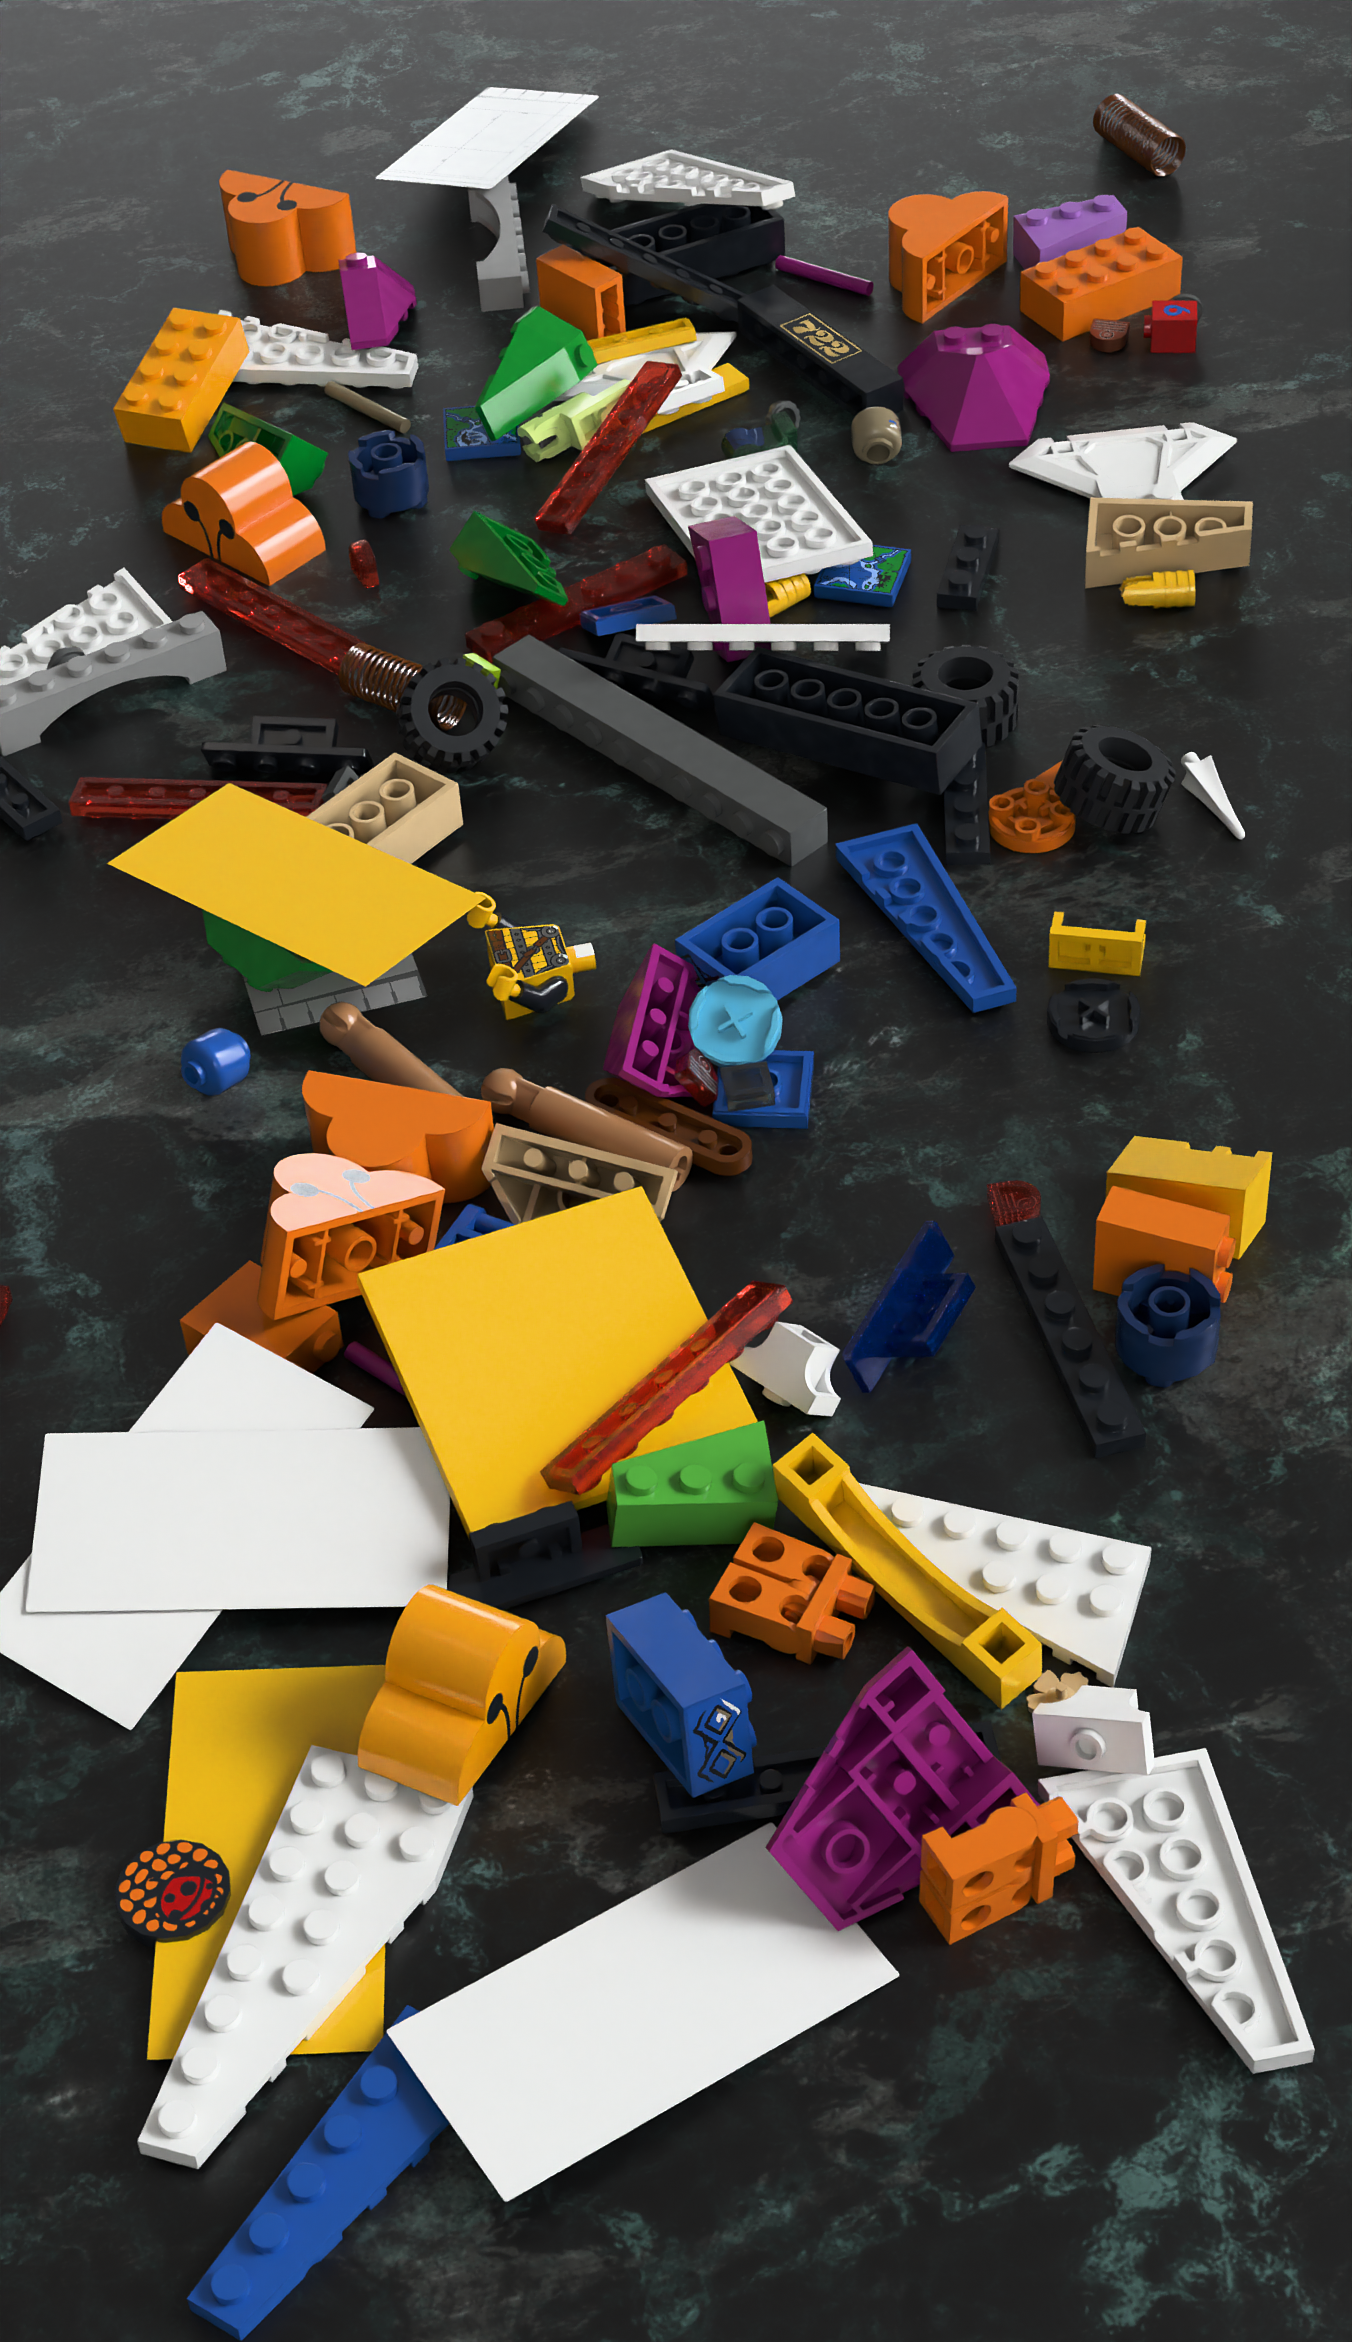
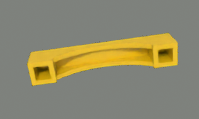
(973, 1636)

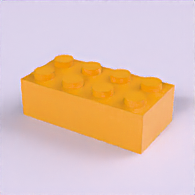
(181, 380)

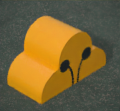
(454, 1691)

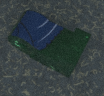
(743, 442)

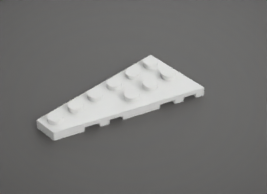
(104, 618)
(781, 636)
(1057, 1582)
(1186, 1882)

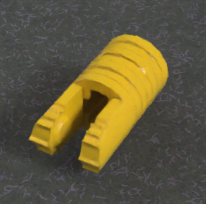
(1160, 589)
(786, 592)

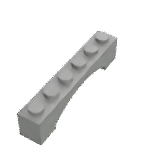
(504, 272)
(180, 648)

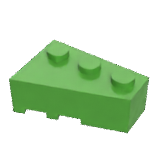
(694, 1491)

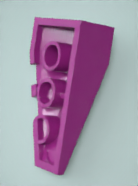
(373, 300)

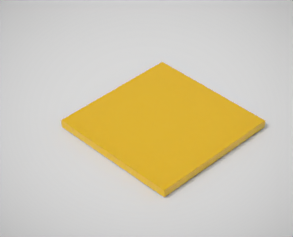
(535, 1337)

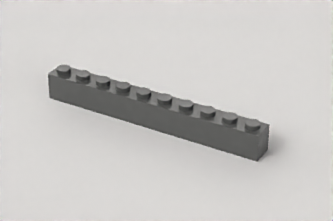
(663, 751)

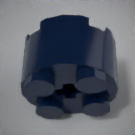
(389, 473)
(1167, 1324)

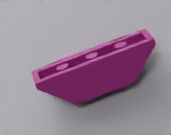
(653, 1024)

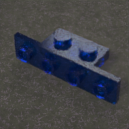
(911, 1310)

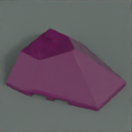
(977, 386)
(884, 1781)

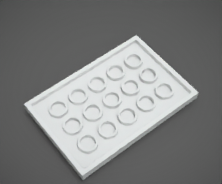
(778, 496)

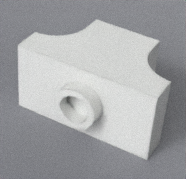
(793, 1369)
(1095, 1732)

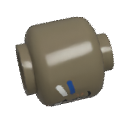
(876, 435)

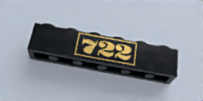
(818, 352)

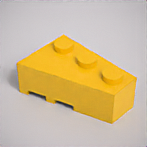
(1200, 1179)

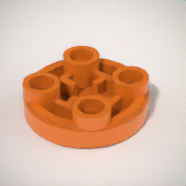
(1030, 818)

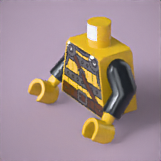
(527, 962)

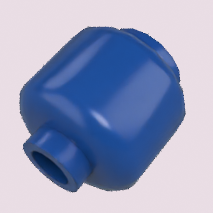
(215, 1061)

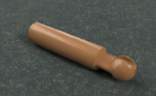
(377, 1051)
(582, 1123)

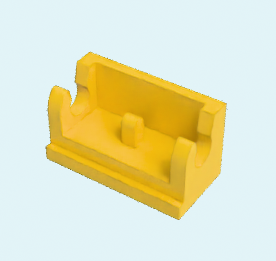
(1096, 948)

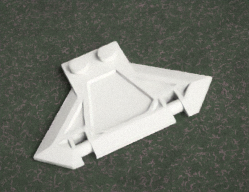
(693, 358)
(1127, 461)

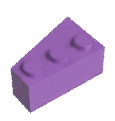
(1071, 226)

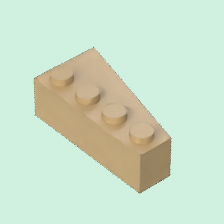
(1164, 535)

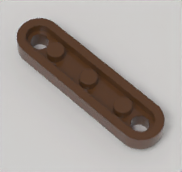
(713, 1143)

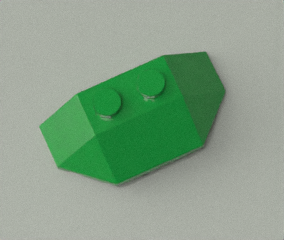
(258, 959)

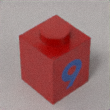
(1172, 326)

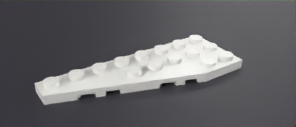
(687, 180)
(324, 1900)

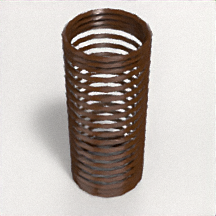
(1143, 158)
(371, 677)

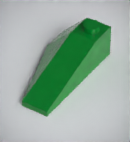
(534, 370)
(298, 458)
(506, 559)

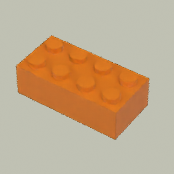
(1100, 282)

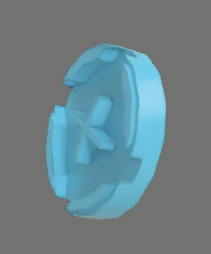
(735, 1021)

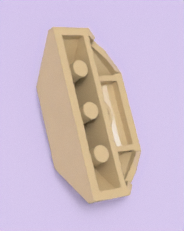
(547, 1175)

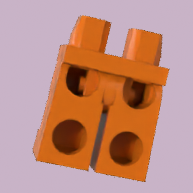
(789, 1596)
(995, 1865)

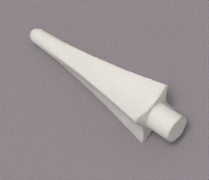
(1205, 784)

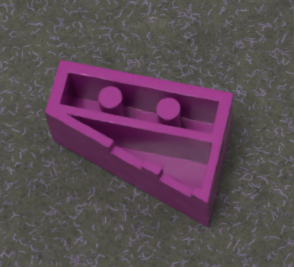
(730, 577)

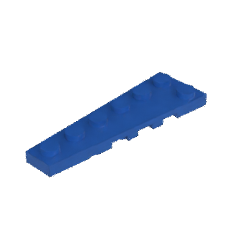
(923, 903)
(341, 2168)

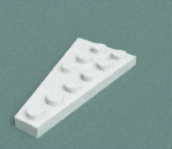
(308, 357)

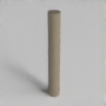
(367, 407)

